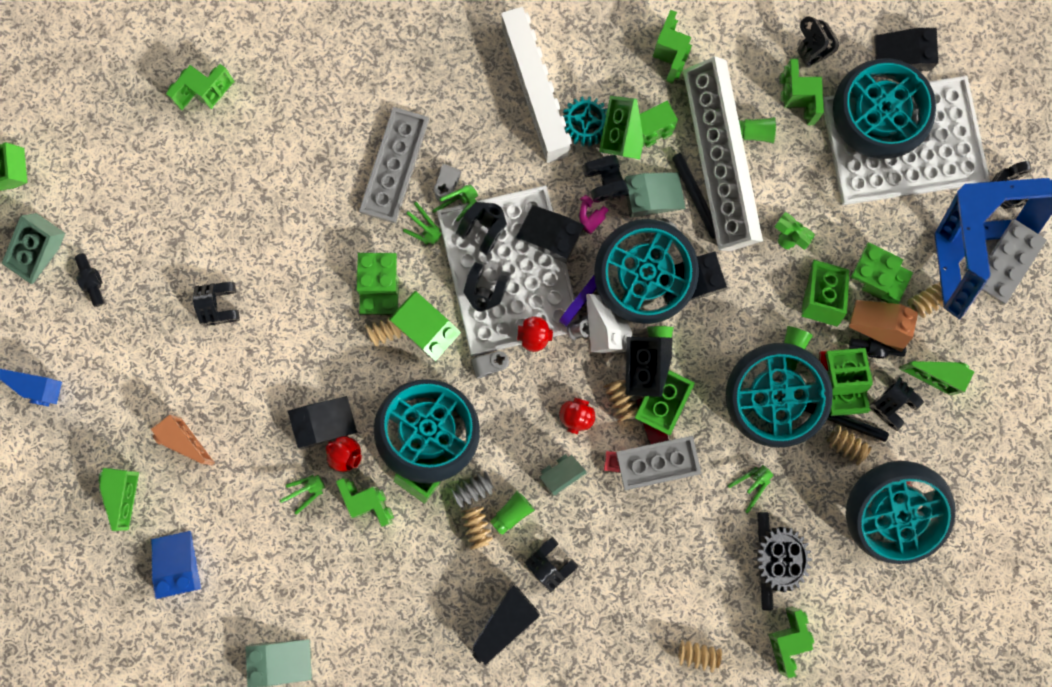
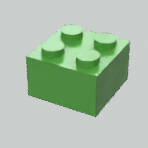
(657, 123)

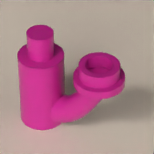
(595, 219)

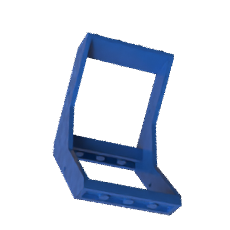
(964, 233)

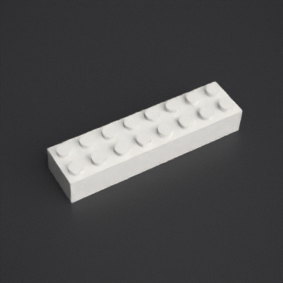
(535, 84)

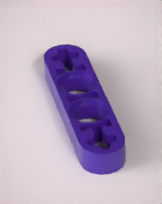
(578, 303)

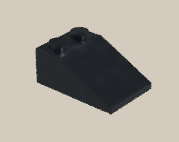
(911, 46)
(550, 232)
(709, 280)
(647, 365)
(322, 422)

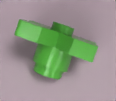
(793, 233)

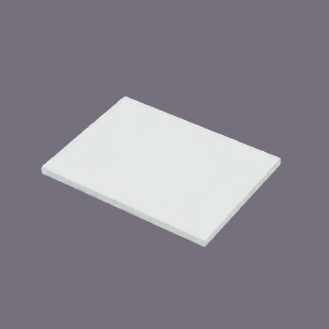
(944, 161)
(537, 281)

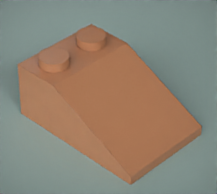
(884, 322)
(176, 435)

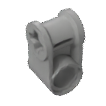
(448, 180)
(578, 329)
(486, 365)

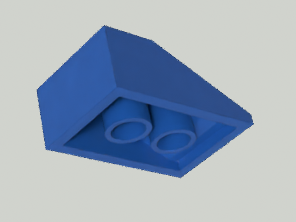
(36, 388)
(174, 565)

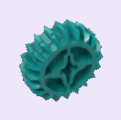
(578, 120)

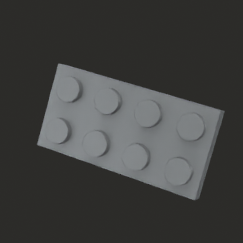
(1011, 260)
(658, 463)

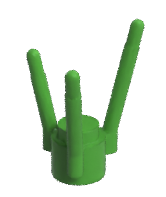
(465, 194)
(431, 233)
(761, 477)
(313, 484)

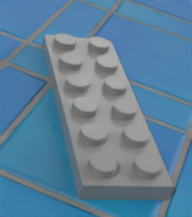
(394, 165)

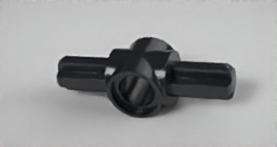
(89, 280)
(875, 348)

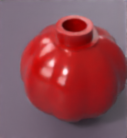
(534, 334)
(577, 415)
(343, 454)

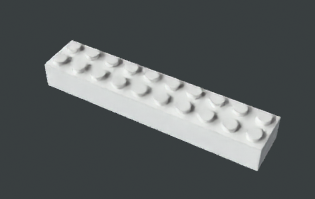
(722, 155)

